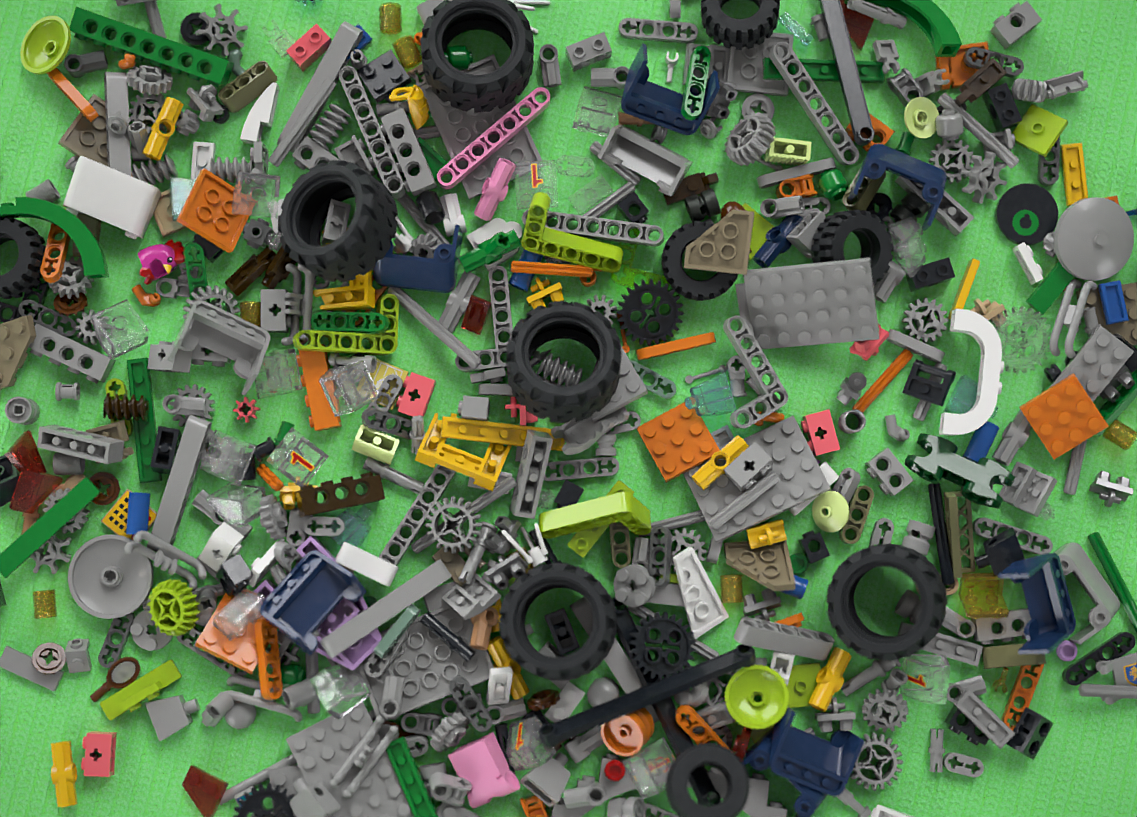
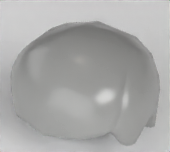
(602, 690)
(240, 715)

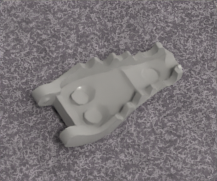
(585, 433)

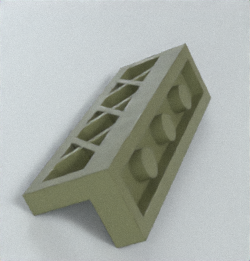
(954, 532)

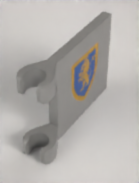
(1123, 670)

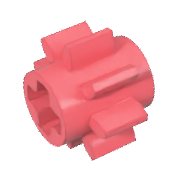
(242, 405)

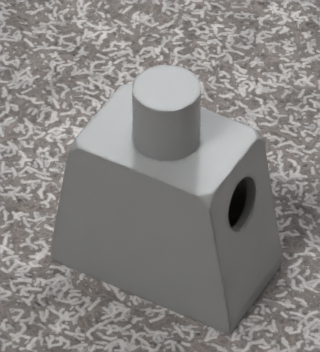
(804, 232)
(171, 714)
(548, 780)
(313, 800)

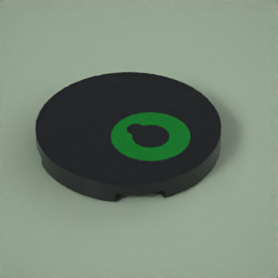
(1026, 214)

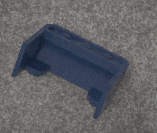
(659, 103)
(885, 158)
(419, 272)
(1046, 600)
(758, 757)

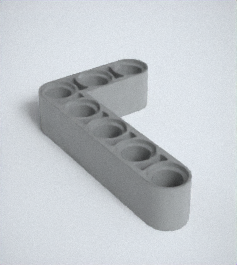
(499, 327)
(756, 374)

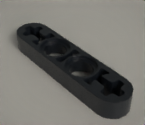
(1096, 655)

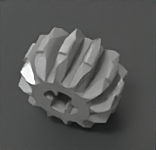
(1029, 90)
(424, 243)
(602, 304)
(84, 328)

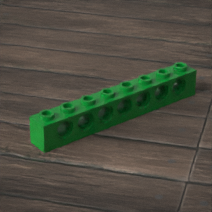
(84, 20)

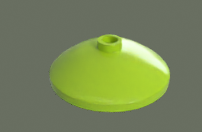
(45, 45)
(757, 681)

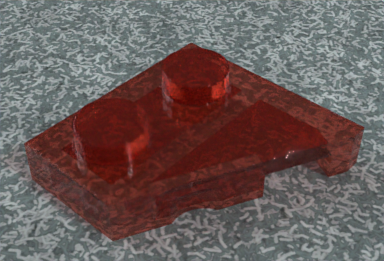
(857, 25)
(25, 454)
(32, 490)
(741, 743)
(204, 790)

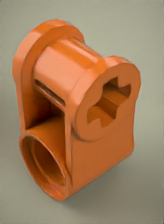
(801, 186)
(534, 810)

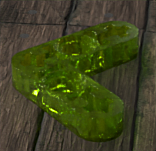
(632, 272)

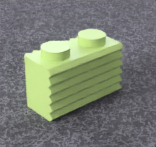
(788, 151)
(375, 444)

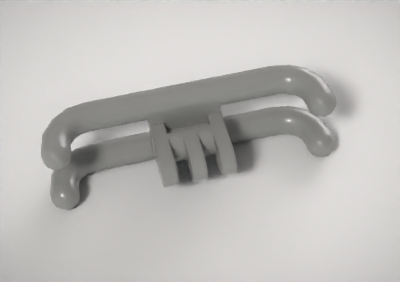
(300, 304)
(1070, 316)
(167, 557)
(257, 699)
(364, 757)

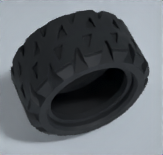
(485, 90)
(364, 240)
(563, 322)
(518, 601)
(849, 626)

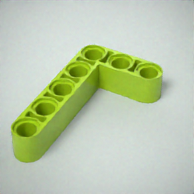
(565, 245)
(356, 338)
(595, 513)

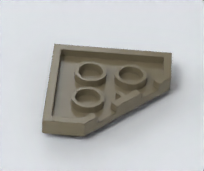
(88, 137)
(723, 246)
(1126, 329)
(14, 342)
(765, 564)

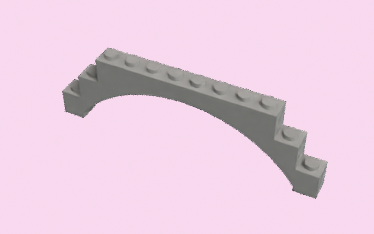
(755, 806)

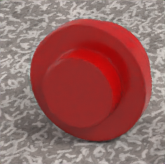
(614, 770)

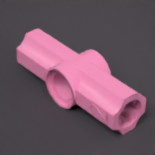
(494, 189)

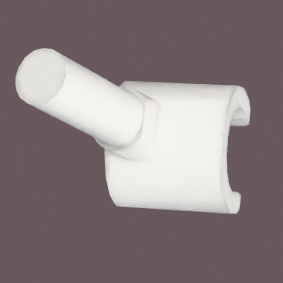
(670, 63)

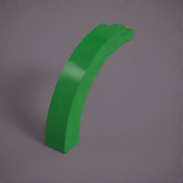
(930, 20)
(89, 248)

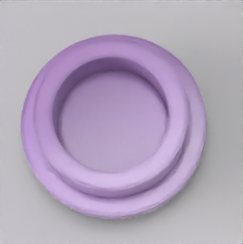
(1067, 650)

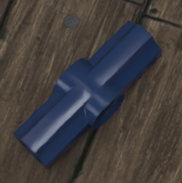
(776, 241)

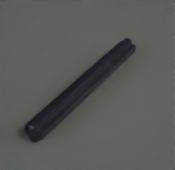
(941, 534)

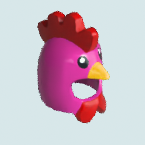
(160, 260)

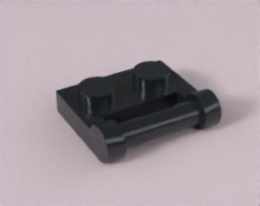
(927, 389)

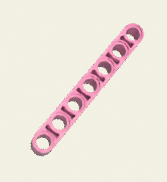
(498, 129)

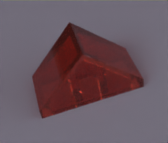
(476, 314)

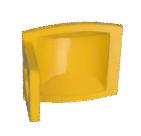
(417, 103)

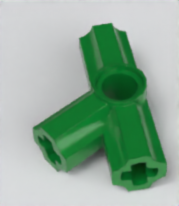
(490, 250)

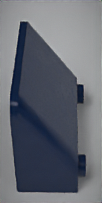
(309, 597)
(812, 759)

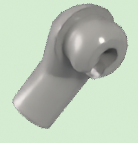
(895, 431)

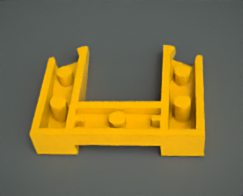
(356, 296)
(483, 470)

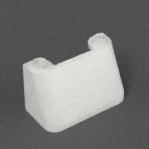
(111, 197)

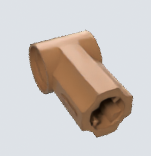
(482, 628)

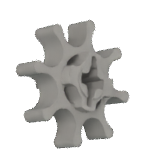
(213, 29)
(984, 177)
(53, 553)

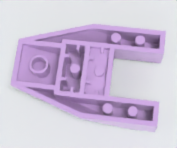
(344, 612)

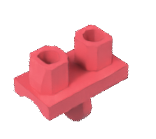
(869, 347)
(525, 416)

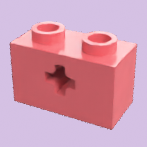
(309, 47)
(425, 389)
(824, 422)
(106, 744)

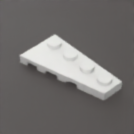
(699, 597)

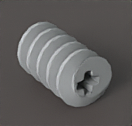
(329, 126)
(230, 170)
(155, 171)
(559, 371)

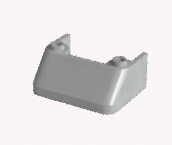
(645, 158)
(226, 336)
(1107, 604)

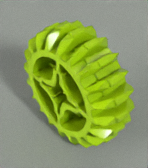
(173, 607)

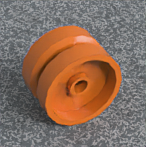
(628, 733)

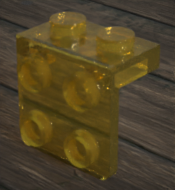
(982, 596)

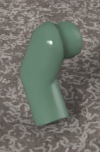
(234, 57)

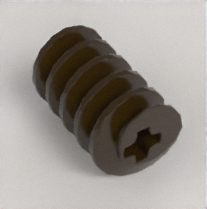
(126, 407)

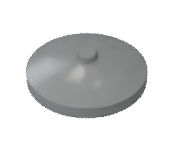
(1093, 238)
(109, 580)

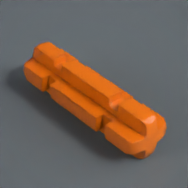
(269, 477)

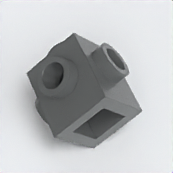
(260, 240)

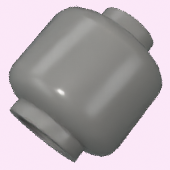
(949, 125)

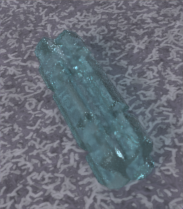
(795, 29)

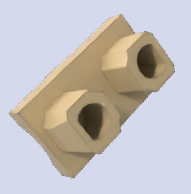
(988, 309)

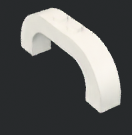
(989, 373)

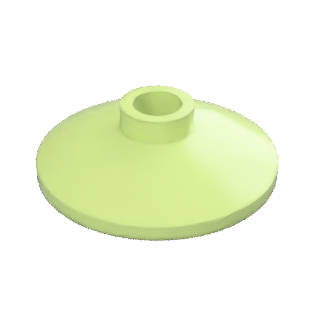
(926, 111)
(837, 511)

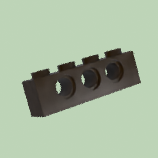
(309, 506)

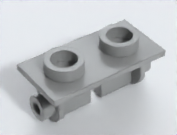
(1064, 84)

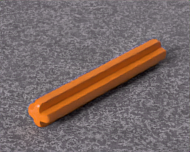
(551, 269)
(881, 383)

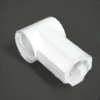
(452, 214)

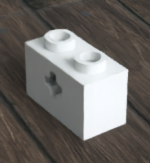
(221, 546)

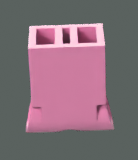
(485, 768)

